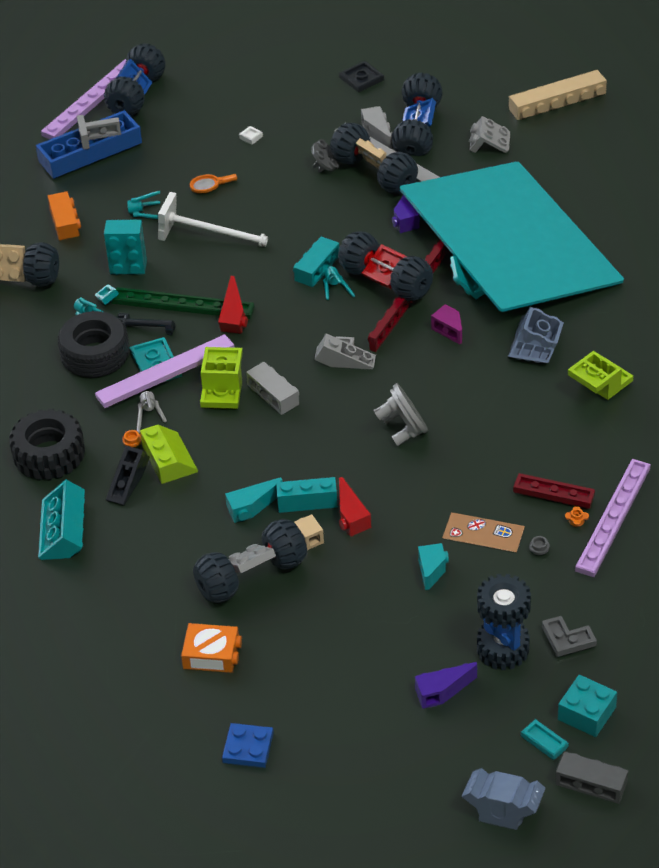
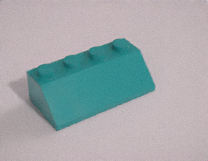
(62, 522)

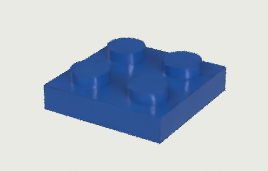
(247, 745)

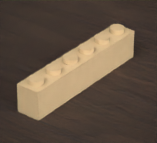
(557, 94)

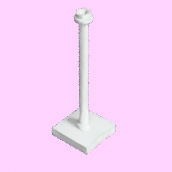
(168, 216)

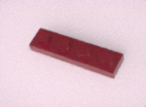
(554, 490)

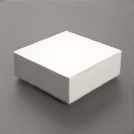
(251, 135)

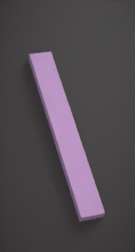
(158, 373)
(612, 518)

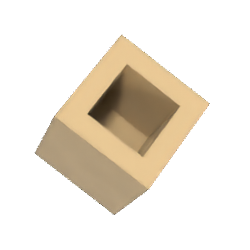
(311, 531)

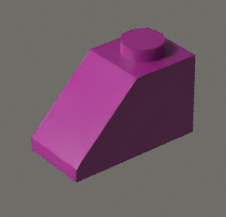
(447, 323)

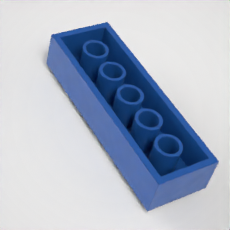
(67, 153)

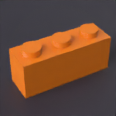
(64, 215)

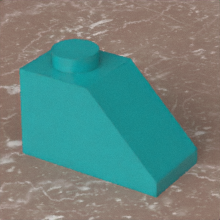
(432, 563)

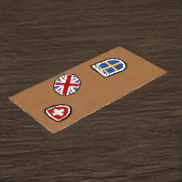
(483, 532)

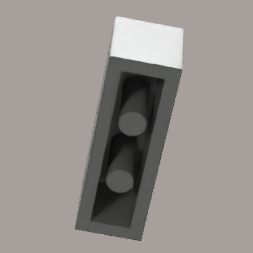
(591, 777)

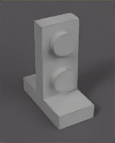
(97, 129)

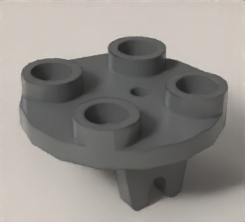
(323, 156)

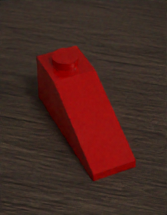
(232, 314)
(353, 513)

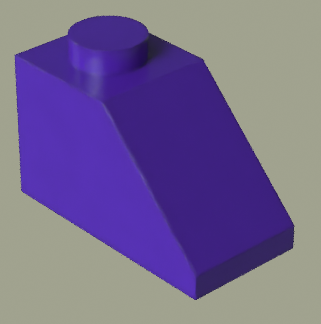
(405, 216)

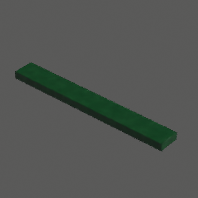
(174, 302)

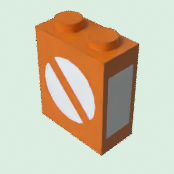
(211, 647)

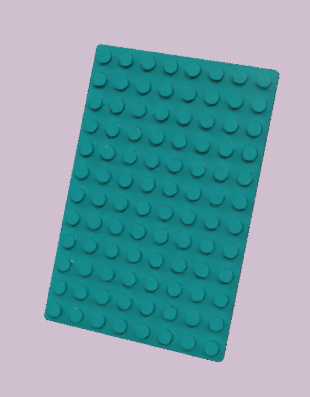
(511, 236)

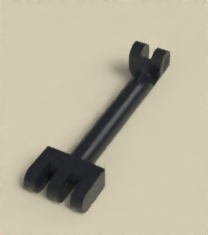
(168, 324)

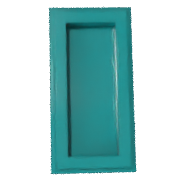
(544, 739)

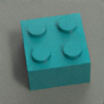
(587, 705)

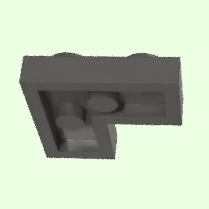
(567, 641)

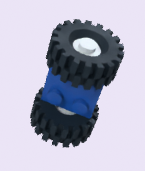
(502, 636)

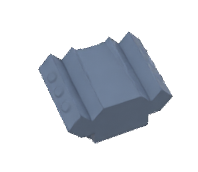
(536, 336)
(502, 797)

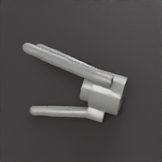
(148, 403)

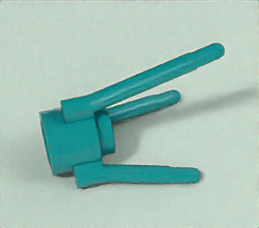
(136, 205)
(333, 277)
(82, 305)

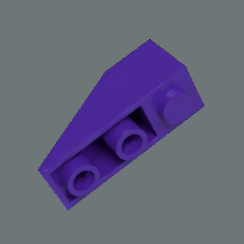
(441, 685)

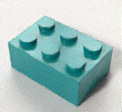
(125, 246)

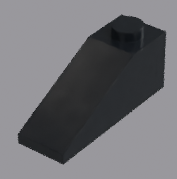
(128, 474)

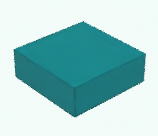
(106, 294)

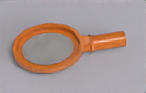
(209, 182)

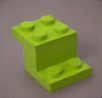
(600, 375)
(221, 377)

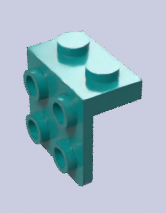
(463, 278)

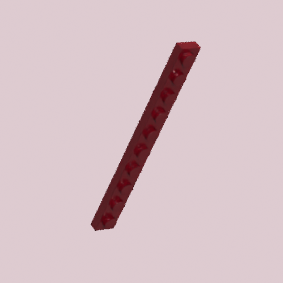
(400, 304)

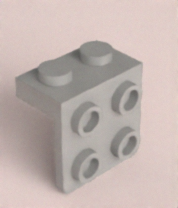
(491, 133)

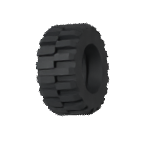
(52, 460)

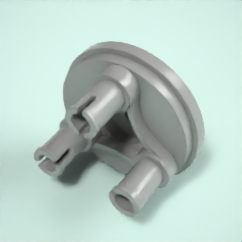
(401, 405)

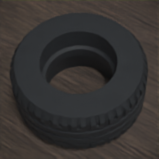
(88, 329)

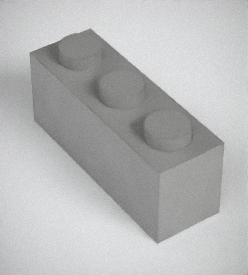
(272, 388)

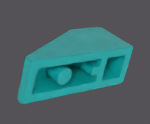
(251, 500)

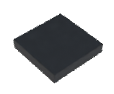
(361, 76)

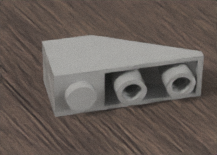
(376, 125)
(341, 354)

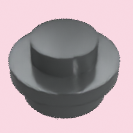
(539, 545)

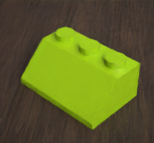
(167, 453)

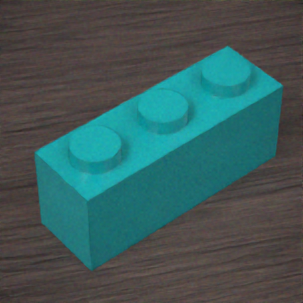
(316, 261)
(307, 494)

